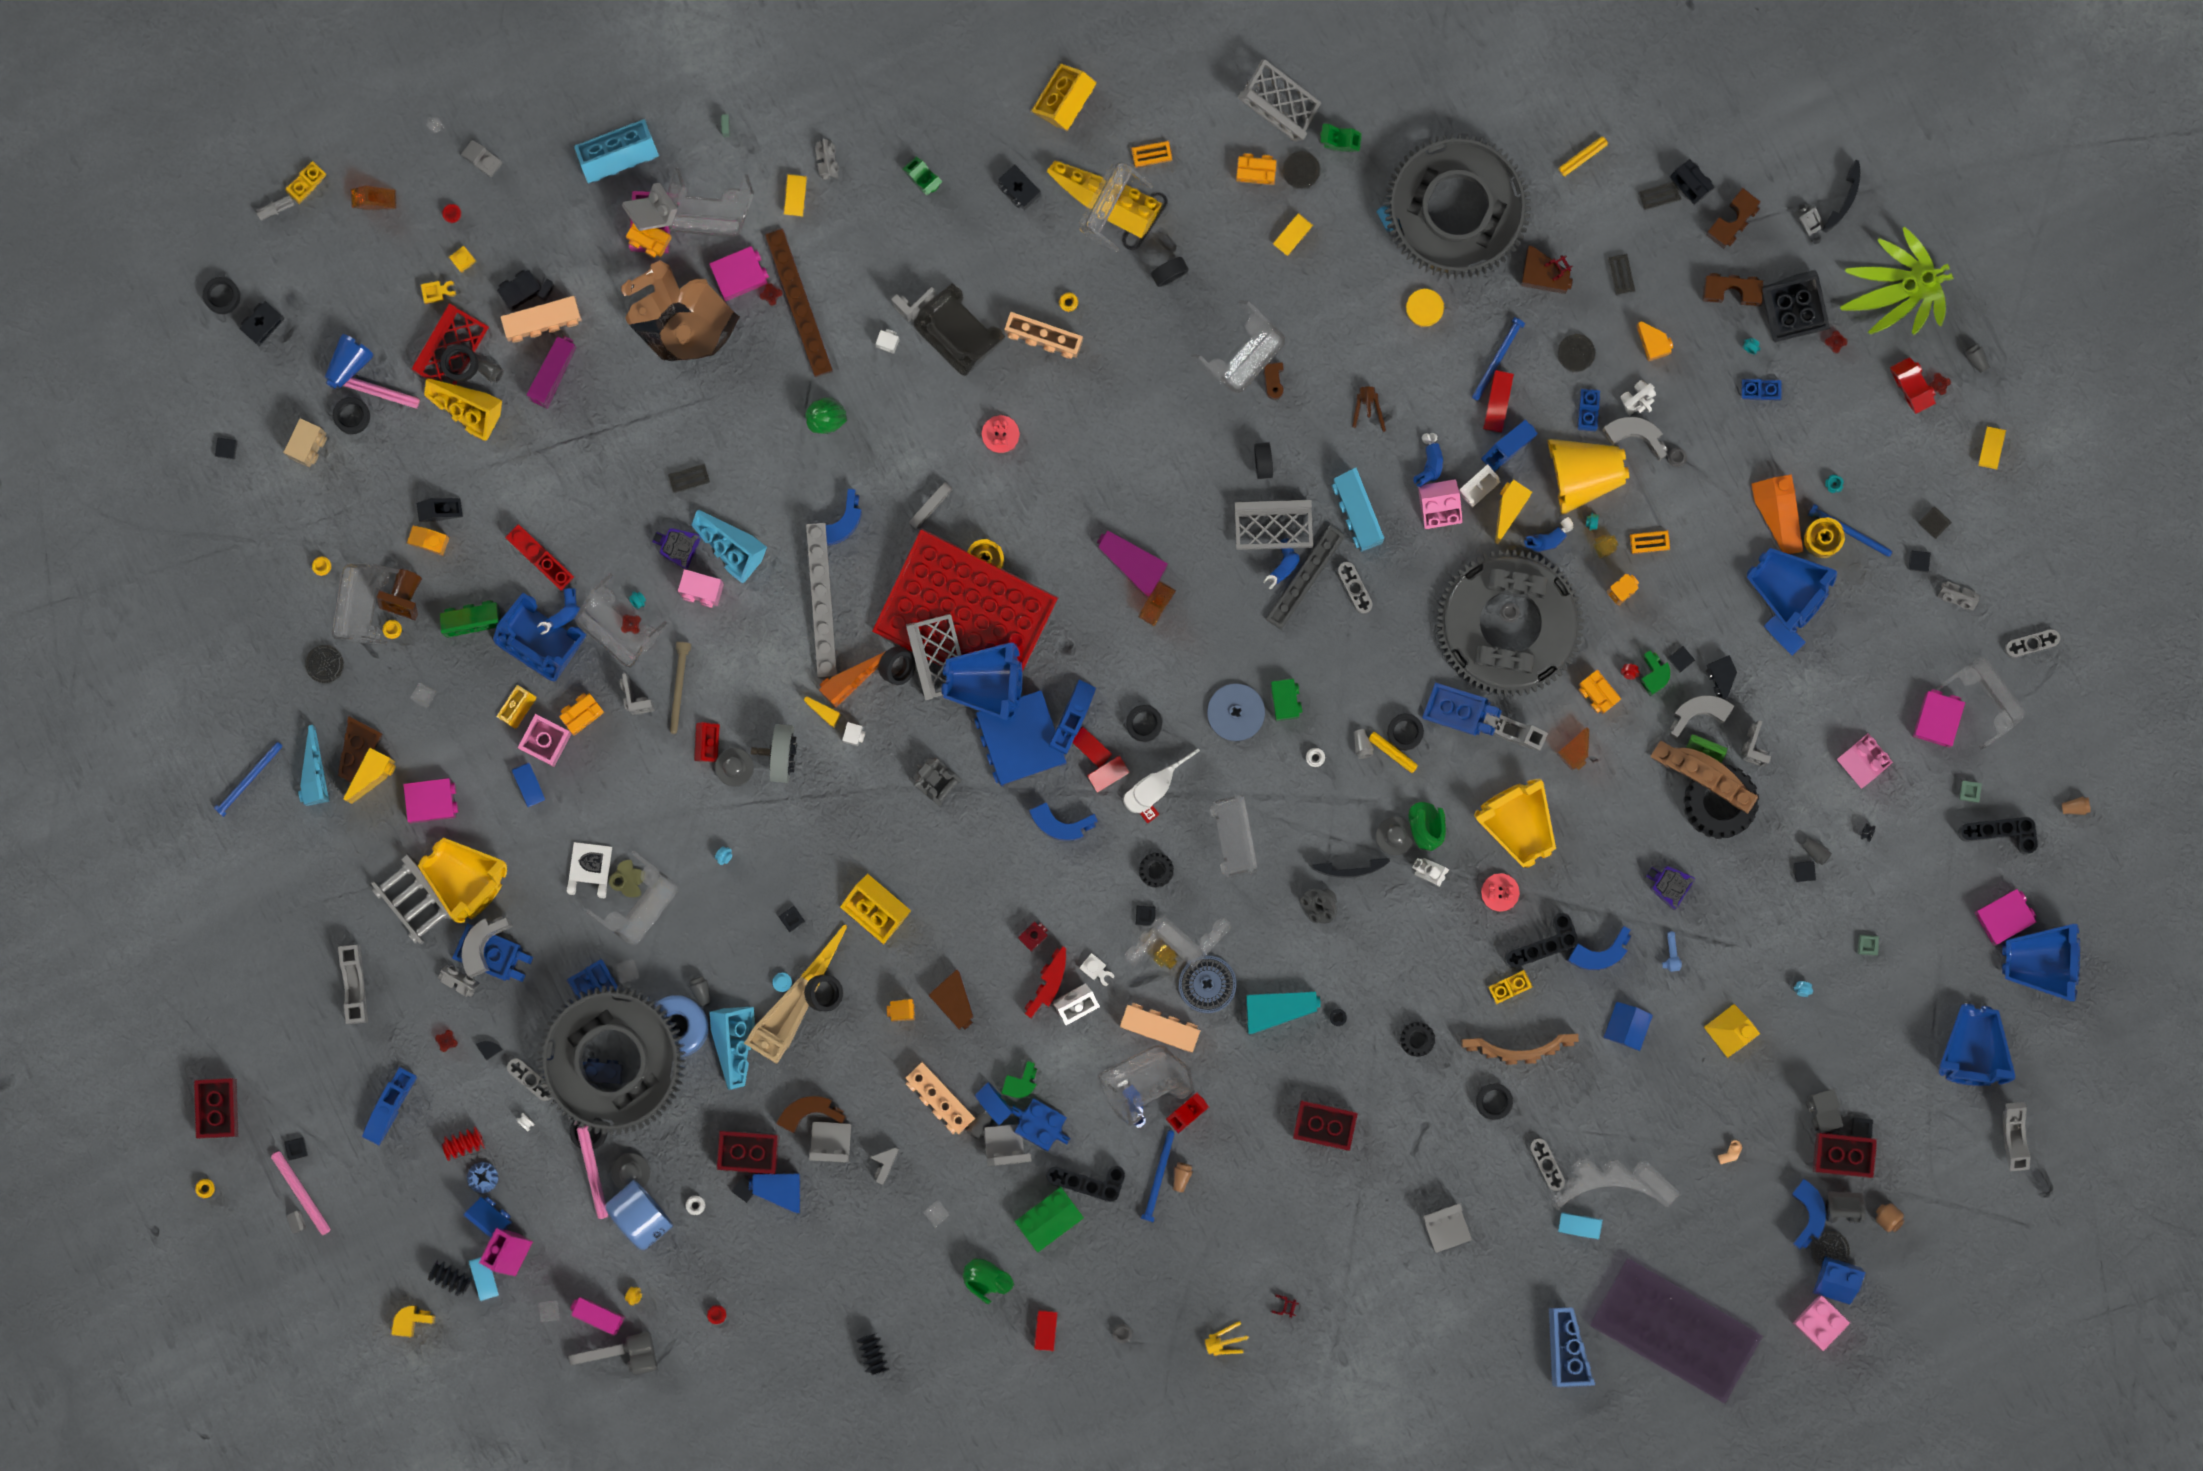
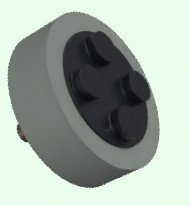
(781, 753)

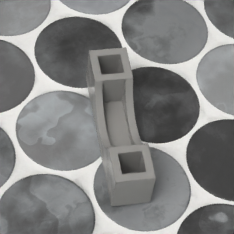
(354, 986)

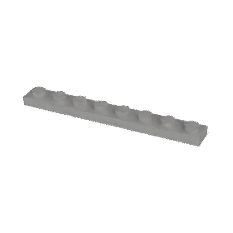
(821, 599)

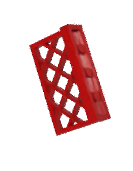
(438, 335)

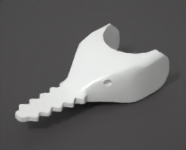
(1151, 788)

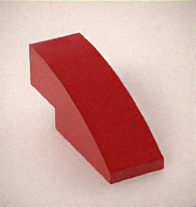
(1498, 401)

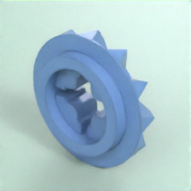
(484, 1186)

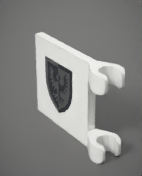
(590, 865)

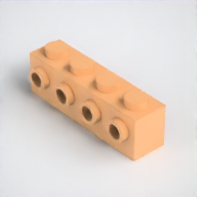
(540, 319)
(1044, 335)
(1159, 1028)
(940, 1098)

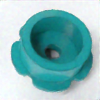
(1751, 346)
(1829, 483)
(1592, 521)
(637, 600)

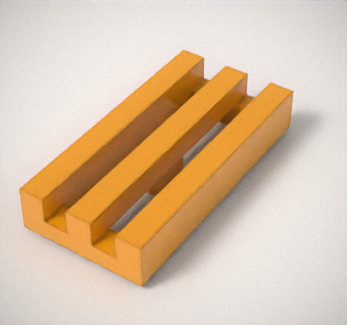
(1152, 161)
(1648, 542)

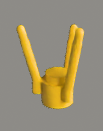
(1214, 1344)

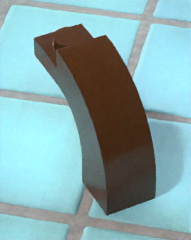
(802, 1107)

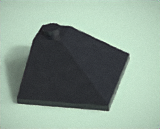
(1796, 306)

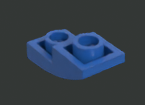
(1761, 389)
(1588, 410)
(1790, 641)
(528, 784)
(993, 1103)

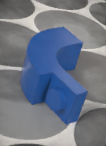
(848, 523)
(1055, 829)
(1590, 960)
(1812, 1200)

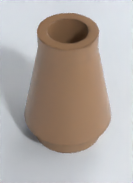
(2077, 806)
(1182, 1174)

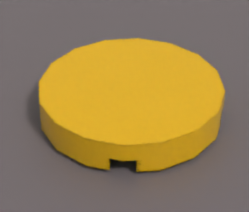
(1425, 307)

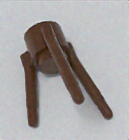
(1368, 397)

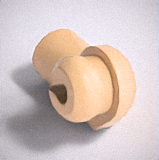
(1732, 1153)

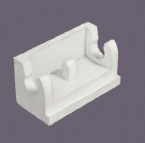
(1479, 486)

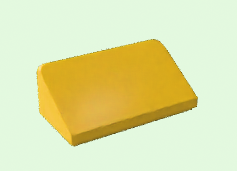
(516, 706)

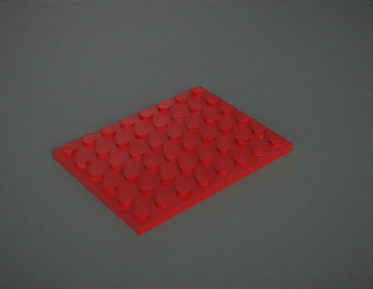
(983, 599)

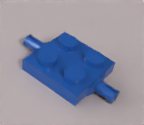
(1040, 1125)

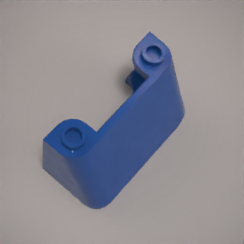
(521, 638)

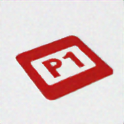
(1149, 814)

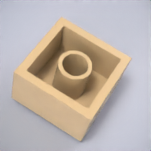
(305, 443)

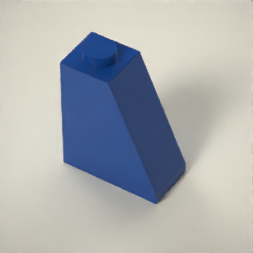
(1509, 445)
(778, 1189)

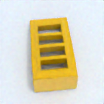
(826, 713)

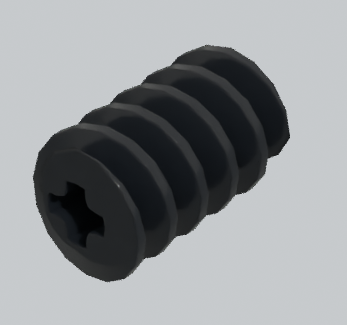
(449, 1278)
(872, 1354)

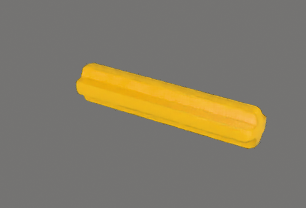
(1583, 156)
(1393, 752)

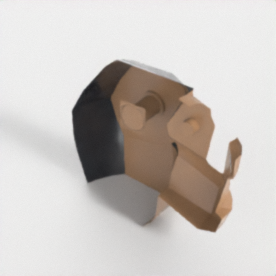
(678, 321)

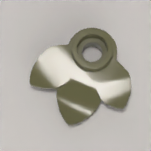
(630, 879)

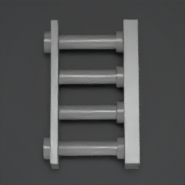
(411, 867)

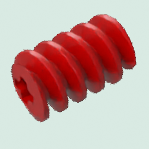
(462, 1143)

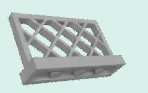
(1269, 112)
(1270, 509)
(920, 654)

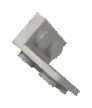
(653, 211)
(910, 313)
(641, 705)
(1756, 757)
(830, 1142)
(1004, 1146)
(1447, 1228)

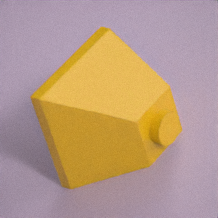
(1731, 1030)

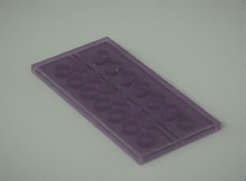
(1676, 1330)

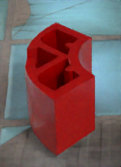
(1915, 389)

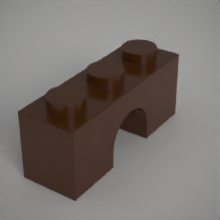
(1724, 232)
(1749, 289)

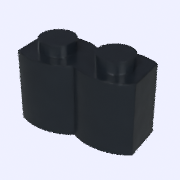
(519, 290)

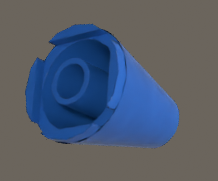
(346, 361)

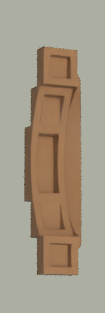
(1707, 773)
(1511, 1057)

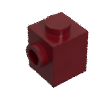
(1033, 935)

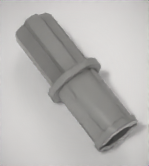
(274, 207)

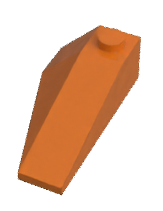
(1778, 506)
(844, 683)

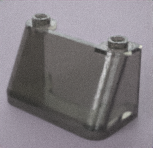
(956, 331)

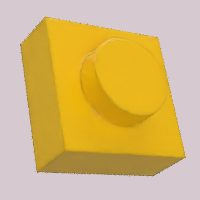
(462, 259)

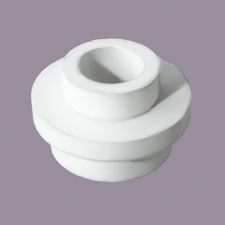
(1319, 752)
(690, 1209)

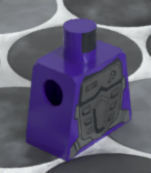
(677, 546)
(1670, 885)

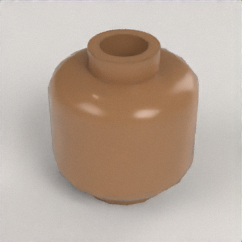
(1889, 1217)

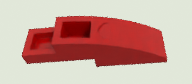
(539, 557)
(1053, 976)

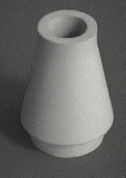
(1363, 746)

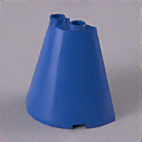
(1791, 586)
(986, 680)
(2045, 961)
(1977, 1049)

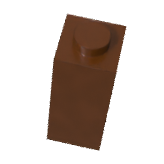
(1540, 277)
(953, 1000)

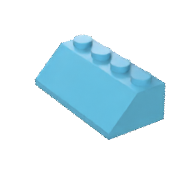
(616, 151)
(1358, 510)

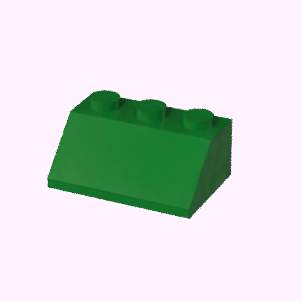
(470, 619)
(1049, 1219)

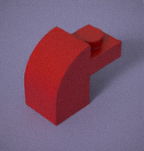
(1187, 1112)

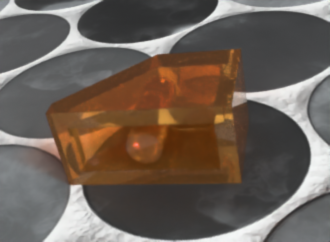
(373, 198)
(1156, 603)
(1576, 751)

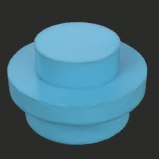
(723, 855)
(782, 982)
(1803, 989)

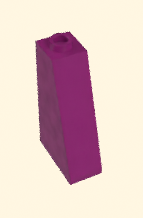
(551, 372)
(1134, 563)

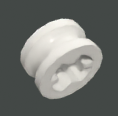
(525, 1122)

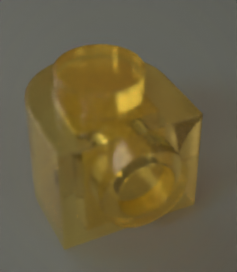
(1605, 545)
(1165, 957)

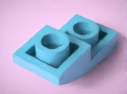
(1580, 1225)
(483, 1280)

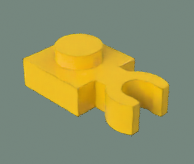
(434, 292)

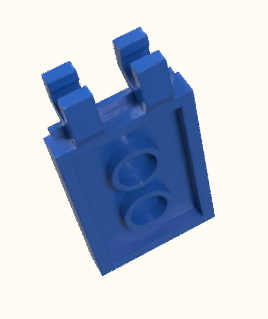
(1459, 710)
(499, 955)

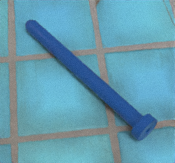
(1517, 323)
(1852, 532)
(248, 779)
(1158, 1177)

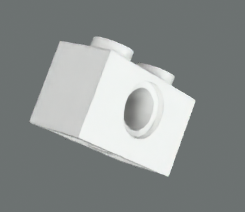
(1075, 1004)

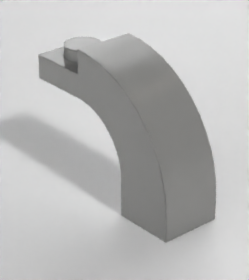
(1637, 428)
(1702, 705)
(1516, 732)
(475, 941)
(2015, 1136)

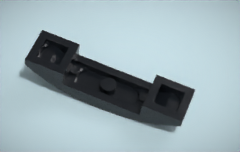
(1854, 178)
(1326, 869)

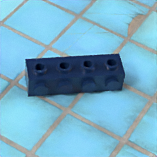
(602, 1072)

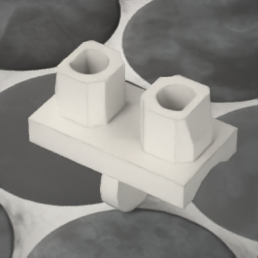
(1641, 400)
(1430, 871)

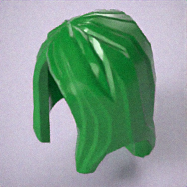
(825, 416)
(1427, 825)
(985, 1277)

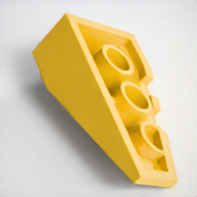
(472, 408)

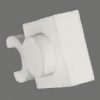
(1094, 967)

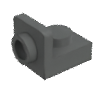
(1809, 218)

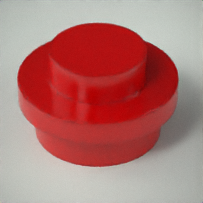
(451, 213)
(1630, 671)
(716, 1314)

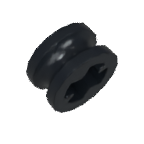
(1868, 832)
(1338, 1023)

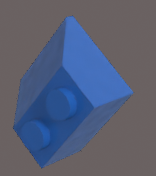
(487, 1216)
(1839, 1280)

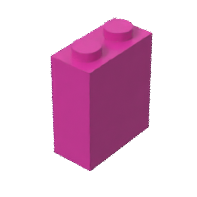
(739, 273)
(1939, 718)
(430, 800)
(2006, 916)
(505, 1252)
(597, 1315)

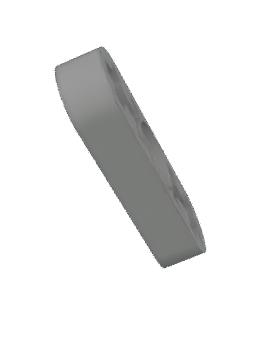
(928, 508)
(1356, 603)
(2047, 644)
(516, 1074)
(1539, 1162)
(596, 1354)

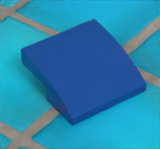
(592, 976)

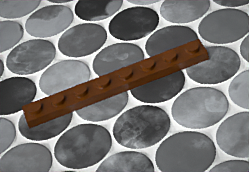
(798, 302)

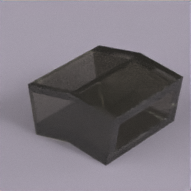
(1934, 522)

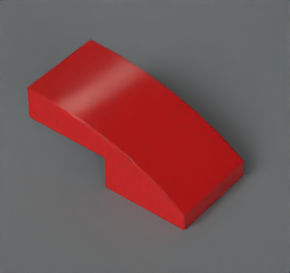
(1091, 747)

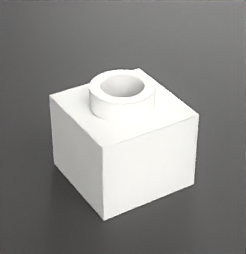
(887, 341)
(853, 734)

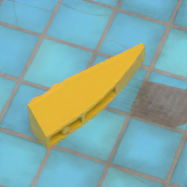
(1132, 210)

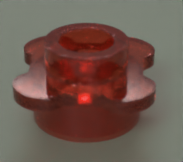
(771, 299)
(1841, 341)
(1945, 382)
(630, 619)
(441, 1040)

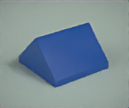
(1628, 1026)

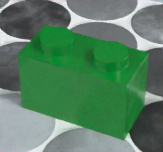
(1285, 699)

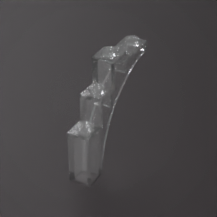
(1644, 1179)

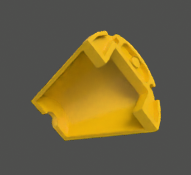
(1586, 471)
(1520, 821)
(462, 878)

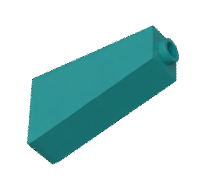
(1275, 1009)

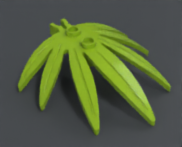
(1917, 284)

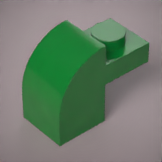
(1340, 139)
(922, 176)
(1658, 677)
(1022, 1087)

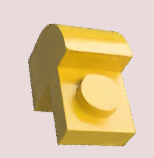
(405, 1320)

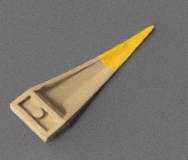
(778, 1027)

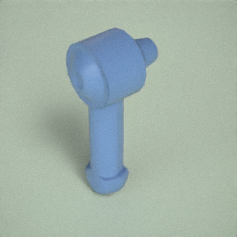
(1673, 962)

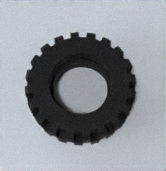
(1715, 827)

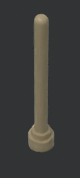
(683, 650)

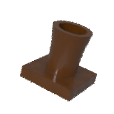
(399, 600)

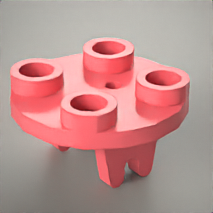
(1000, 443)
(1509, 892)

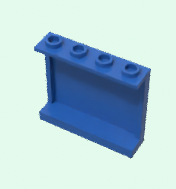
(1020, 744)

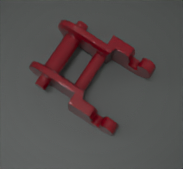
(1568, 268)
(1294, 1303)

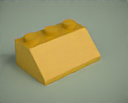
(1064, 96)
(875, 908)

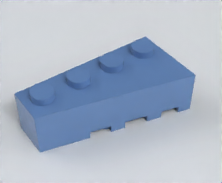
(1567, 1350)

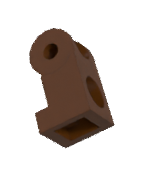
(1273, 386)

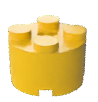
(1834, 541)
(990, 549)

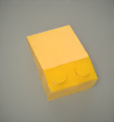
(1512, 501)
(371, 773)

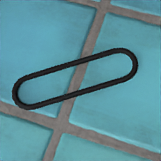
(1127, 233)

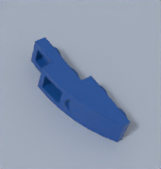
(1072, 717)
(388, 1106)

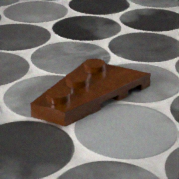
(356, 745)

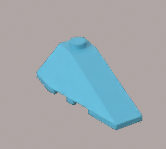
(735, 547)
(313, 779)
(729, 1031)

